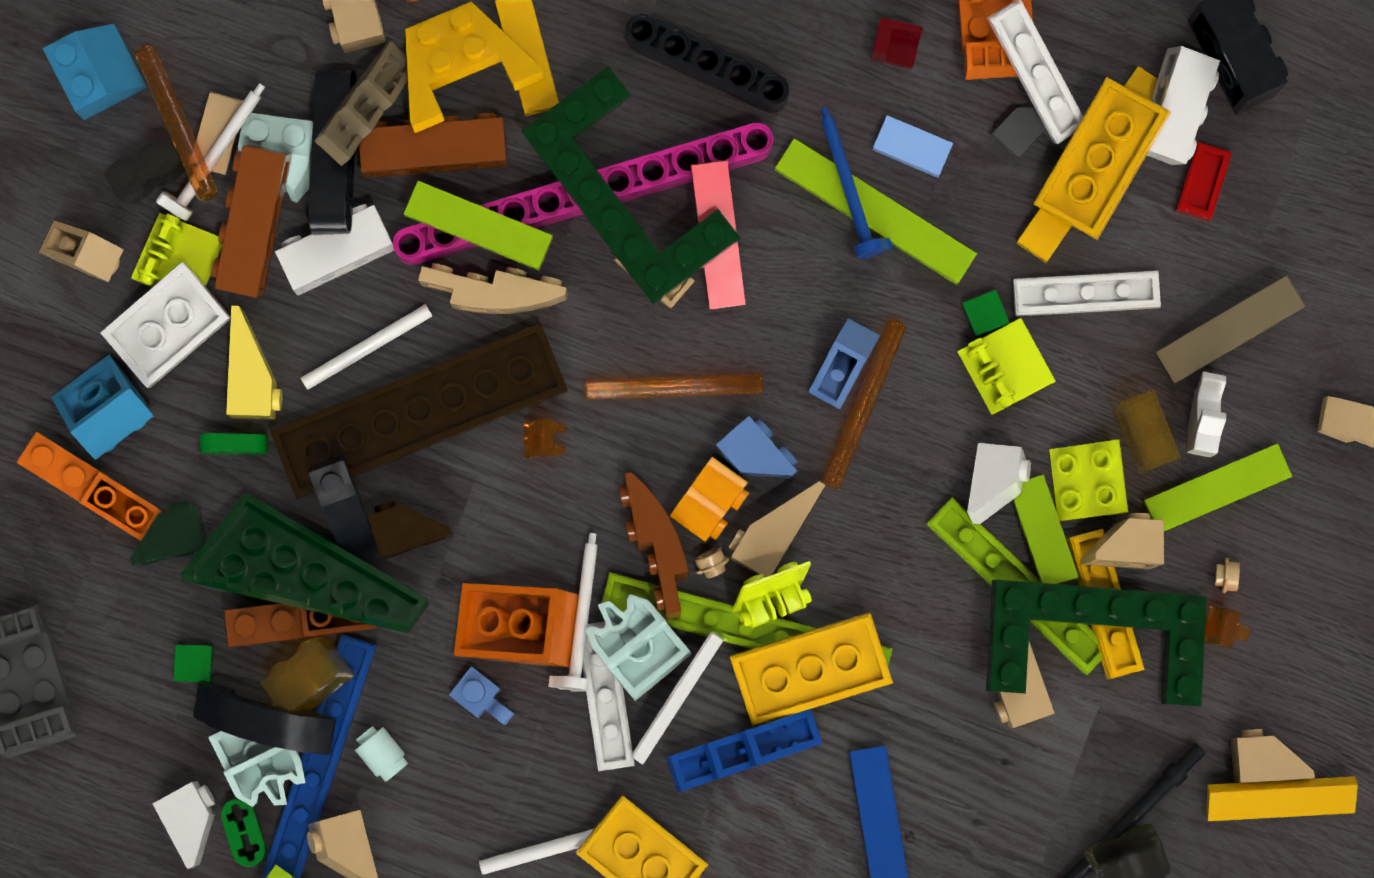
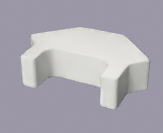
(1206, 418)

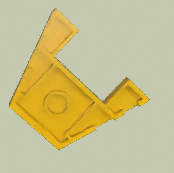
(454, 48)

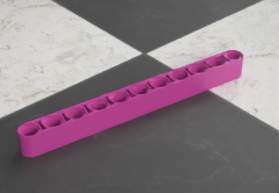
(632, 170)

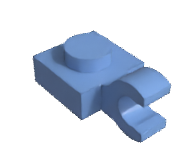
(478, 694)

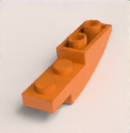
(88, 486)

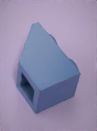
(754, 454)

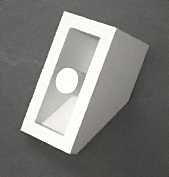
(996, 479)
(188, 820)

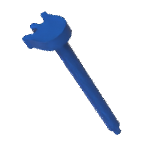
(867, 246)

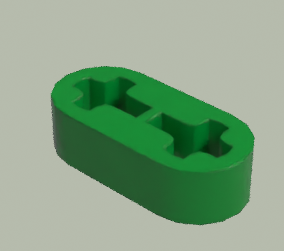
(233, 444)
(235, 835)

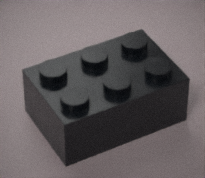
(1247, 63)

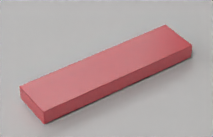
(724, 273)

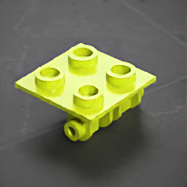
(175, 243)
(1006, 366)
(1088, 480)
(781, 587)

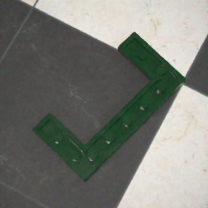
(554, 142)
(1176, 614)

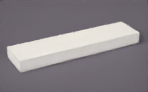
(1036, 70)
(1086, 293)
(677, 697)
(606, 712)

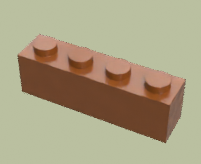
(440, 148)
(252, 220)

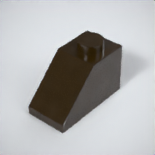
(404, 529)

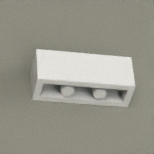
(1183, 90)
(322, 258)

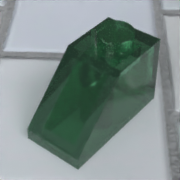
(171, 535)

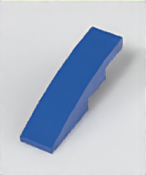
(744, 750)

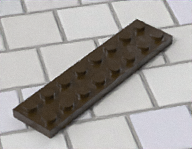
(423, 408)

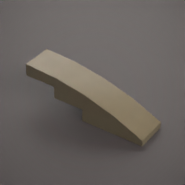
(364, 104)
(1231, 329)

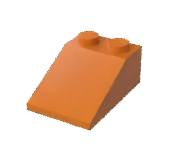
(516, 624)

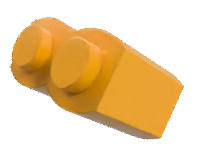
(709, 500)

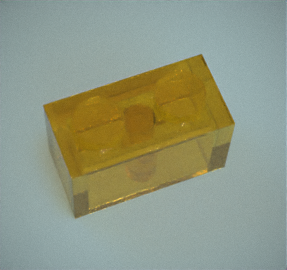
(1147, 432)
(307, 676)

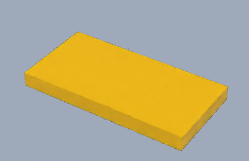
(1102, 158)
(811, 669)

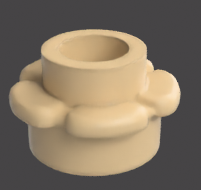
(711, 563)
(1227, 575)

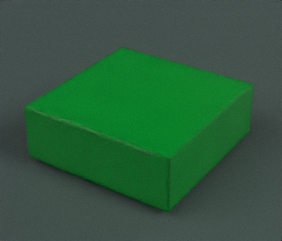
(985, 313)
(193, 663)

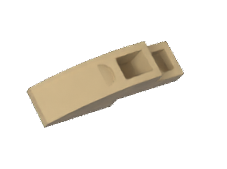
(507, 295)

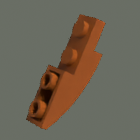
(653, 530)
(282, 624)

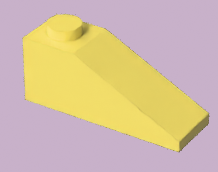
(251, 385)

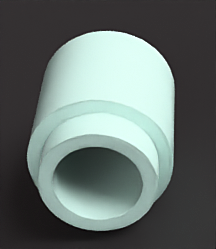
(380, 753)

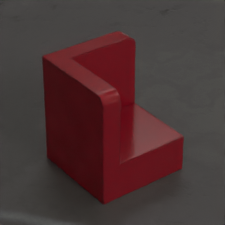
(896, 43)

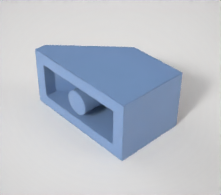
(844, 363)

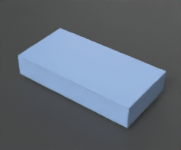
(912, 146)

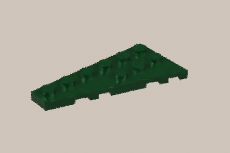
(284, 562)

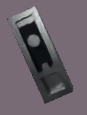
(344, 507)

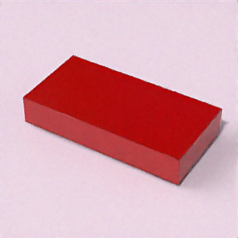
(1203, 181)

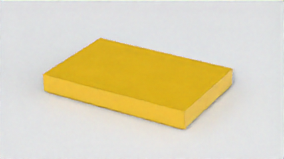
(636, 846)

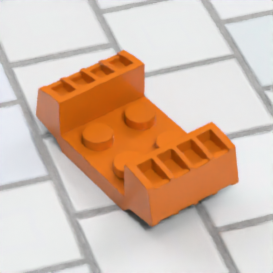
(980, 46)

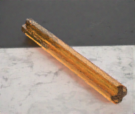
(176, 123)
(674, 386)
(864, 404)

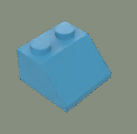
(94, 69)
(102, 407)

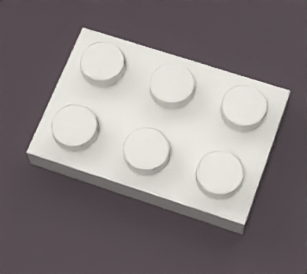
(166, 325)

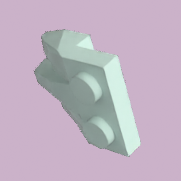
(287, 136)
(637, 645)
(256, 767)

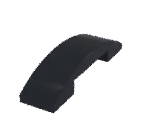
(263, 722)

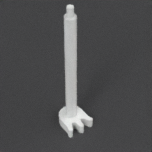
(179, 205)
(574, 681)

